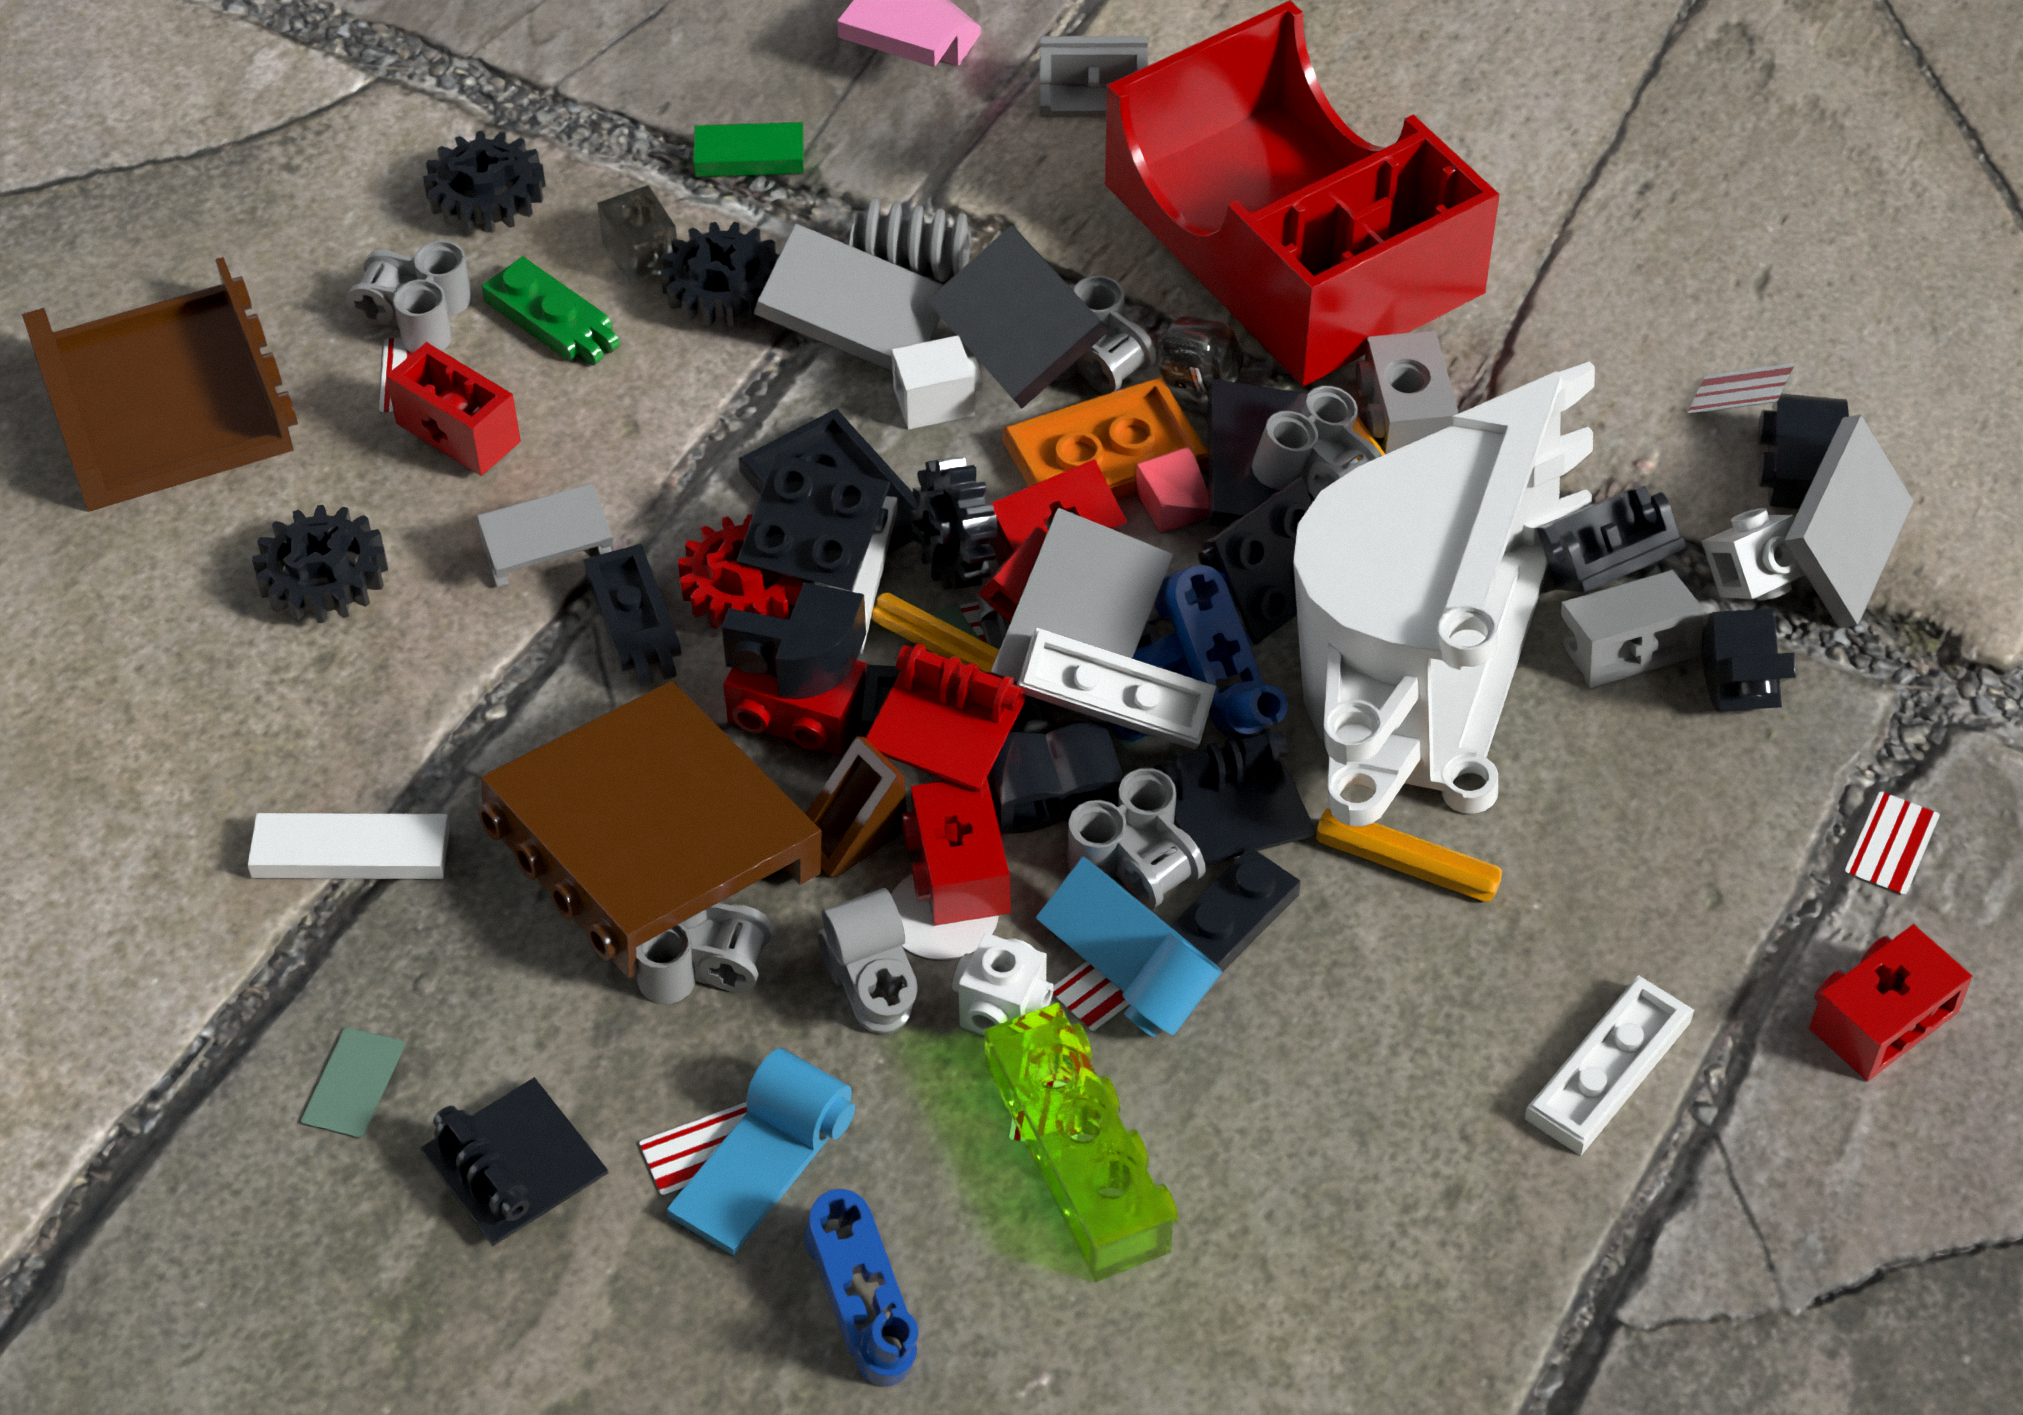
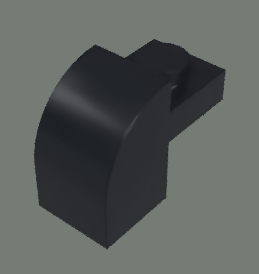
(806, 652)
(1744, 660)

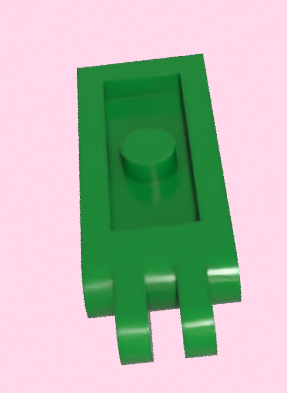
(551, 312)

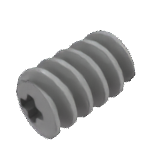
(913, 240)

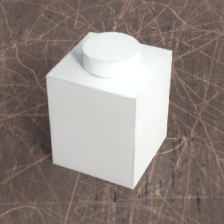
(935, 381)

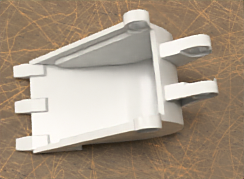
(1424, 591)

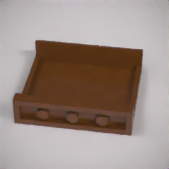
(164, 392)
(645, 821)

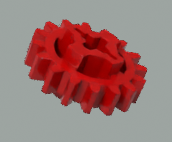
(717, 582)

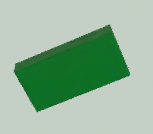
(749, 149)

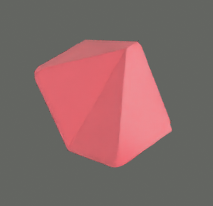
(1172, 490)

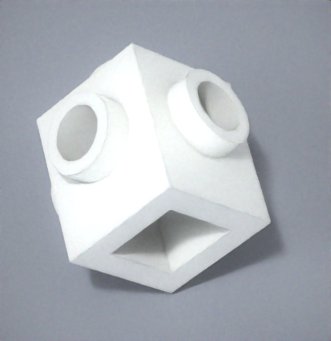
(1753, 556)
(1000, 983)

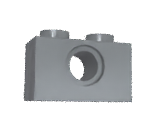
(1405, 388)

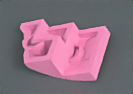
(911, 29)

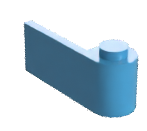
(1130, 946)
(786, 1123)

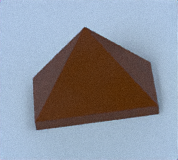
(858, 808)

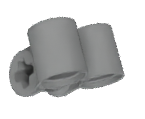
(414, 292)
(1113, 353)
(1312, 443)
(1138, 844)
(704, 952)
(865, 953)

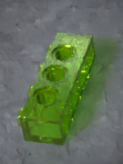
(1108, 1230)

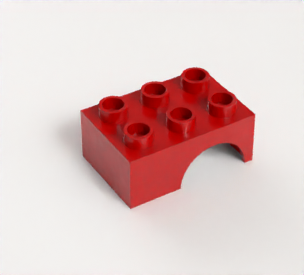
(1286, 205)

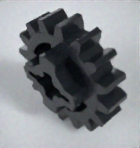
(484, 181)
(718, 273)
(954, 523)
(320, 563)

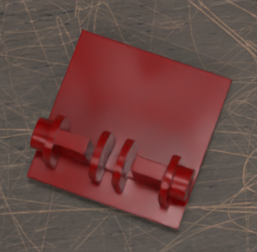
(946, 717)

